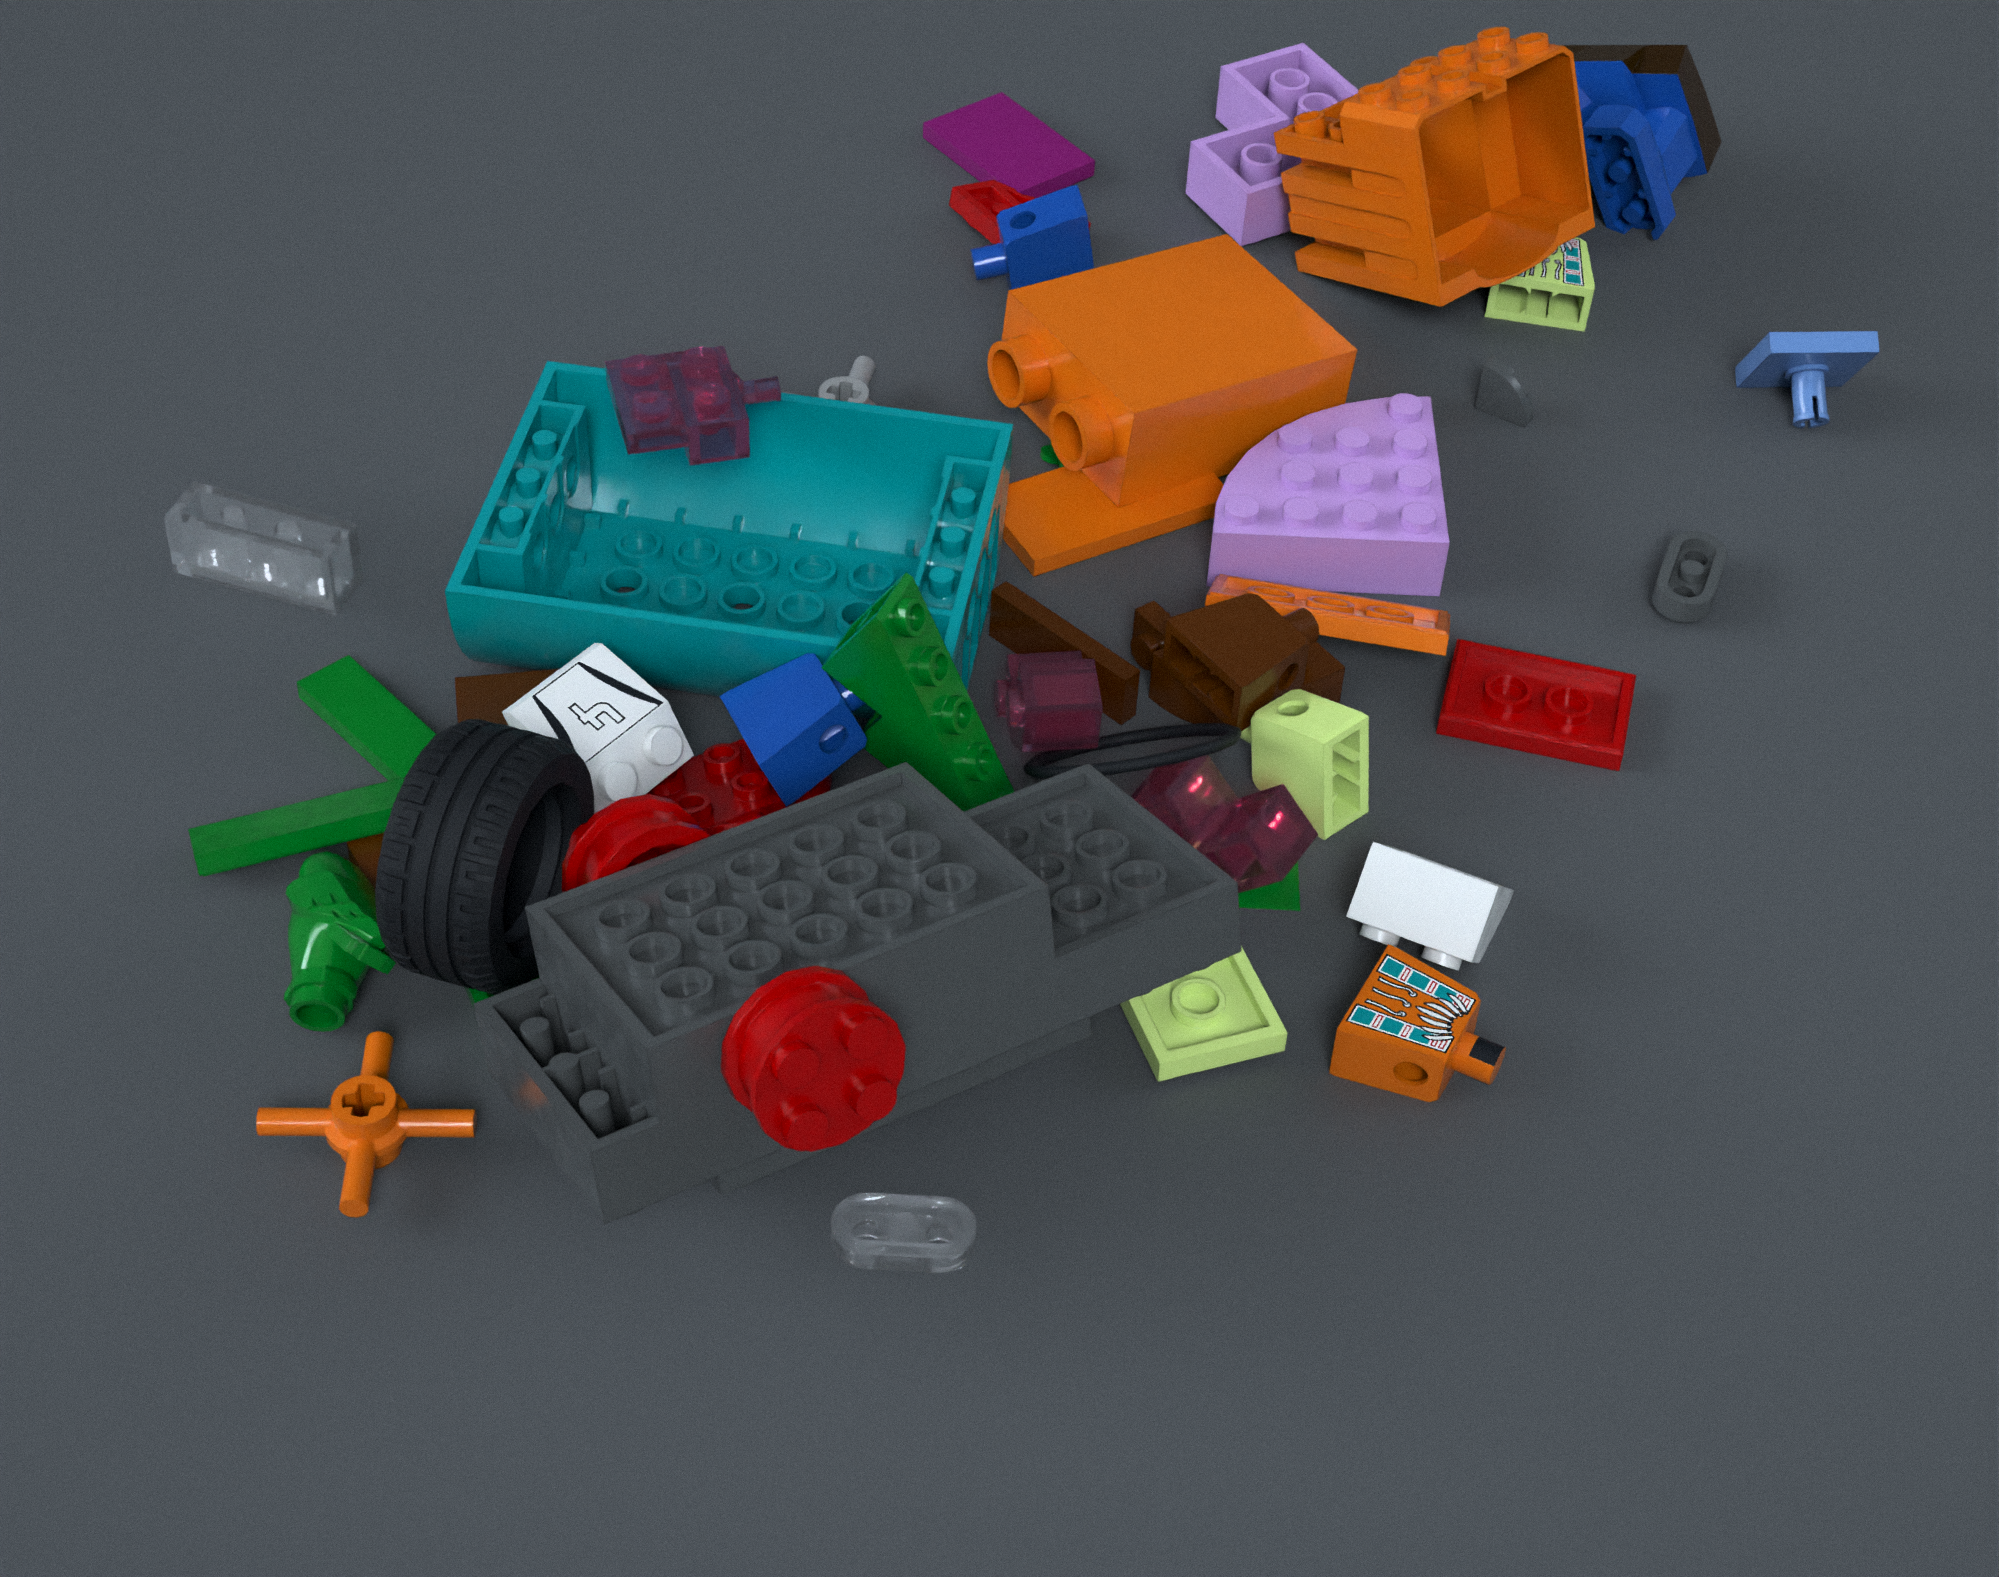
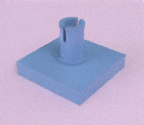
(1807, 365)

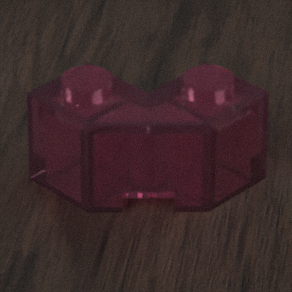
(1050, 701)
(1247, 837)

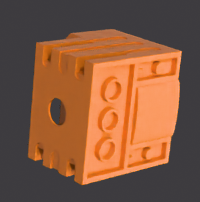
(1443, 171)

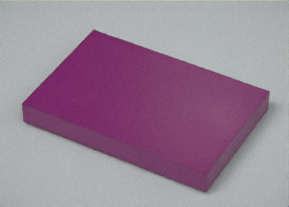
(1008, 145)

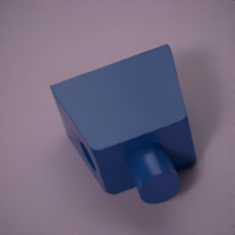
(1038, 241)
(796, 724)

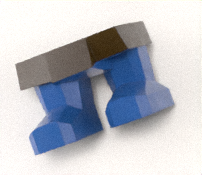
(1642, 129)

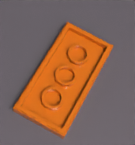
(1068, 519)
(1347, 615)

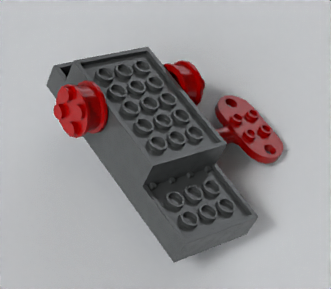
(802, 973)

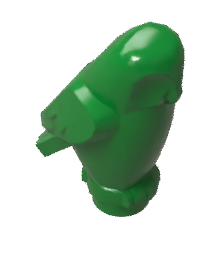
(331, 940)

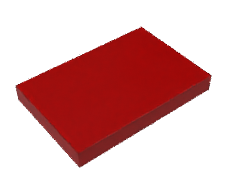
(1537, 704)

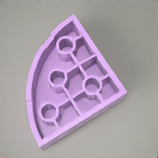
(1339, 503)

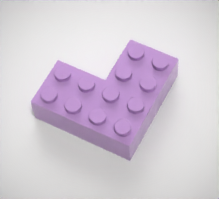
(1239, 170)

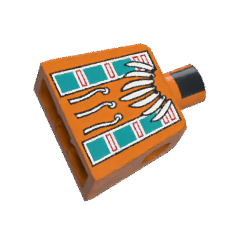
(1412, 1031)

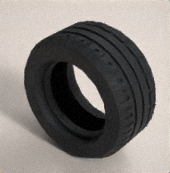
(474, 845)

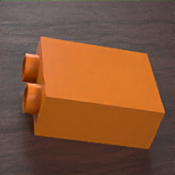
(1165, 365)

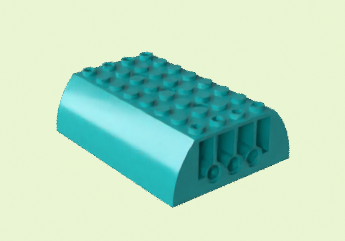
(799, 530)

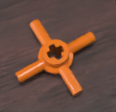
(366, 1123)

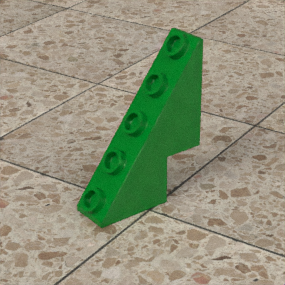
(921, 707)

